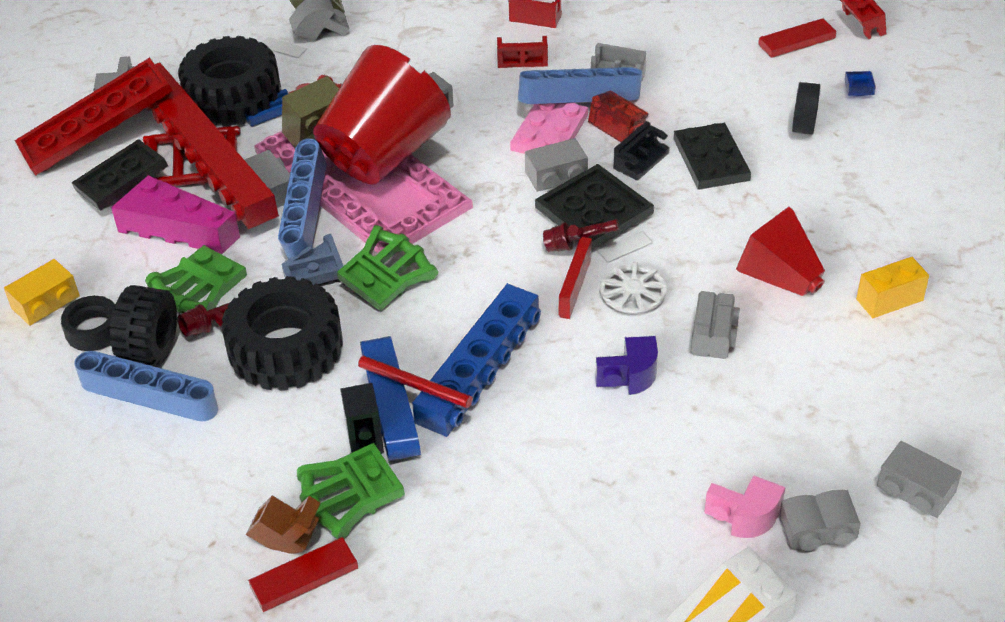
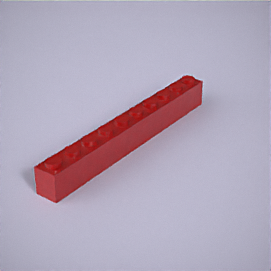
(213, 156)

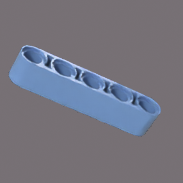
(577, 84)
(302, 198)
(146, 385)

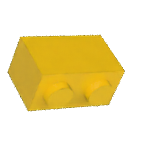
(892, 287)
(41, 292)

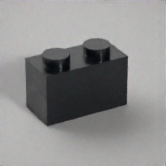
(361, 417)

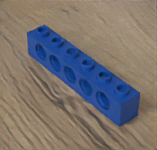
(478, 357)

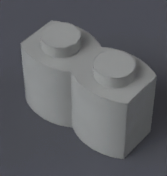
(819, 519)

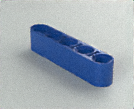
(392, 402)

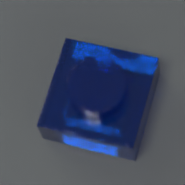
(859, 83)

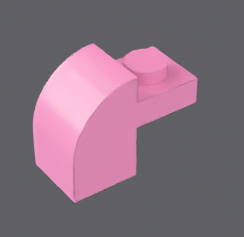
(748, 513)

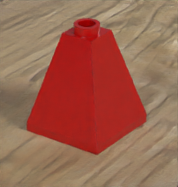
(783, 256)

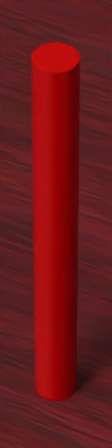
(415, 381)

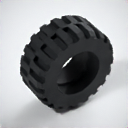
(230, 78)
(287, 359)

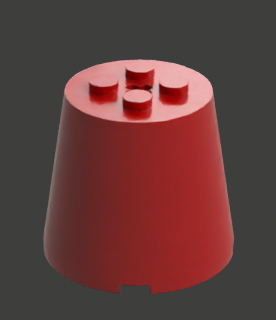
(380, 115)

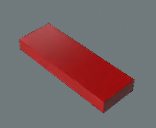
(797, 37)
(575, 277)
(303, 574)

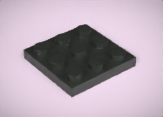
(594, 199)

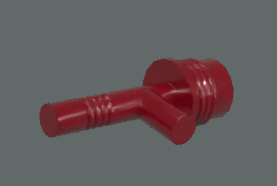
(562, 236)
(199, 319)

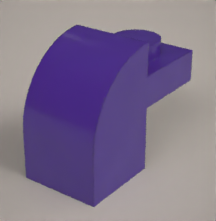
(634, 369)

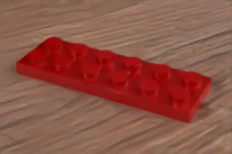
(93, 116)

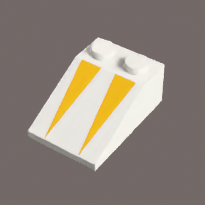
(739, 592)

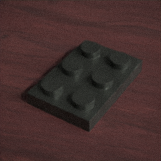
(711, 156)
(119, 174)

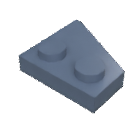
(315, 264)

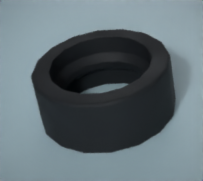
(806, 108)
(81, 310)

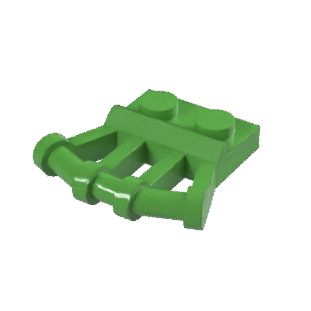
(208, 270)
(375, 280)
(370, 485)

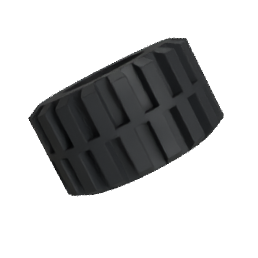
(143, 324)

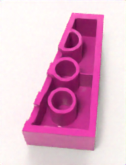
(176, 216)

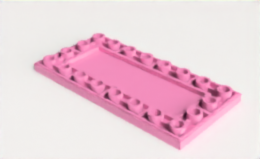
(404, 202)

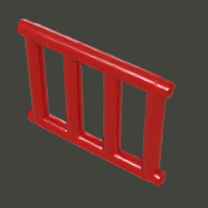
(178, 177)

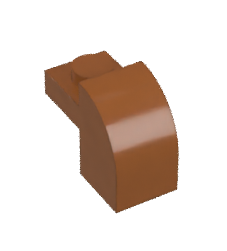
(284, 527)

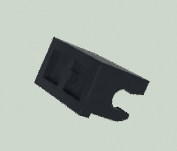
(640, 151)

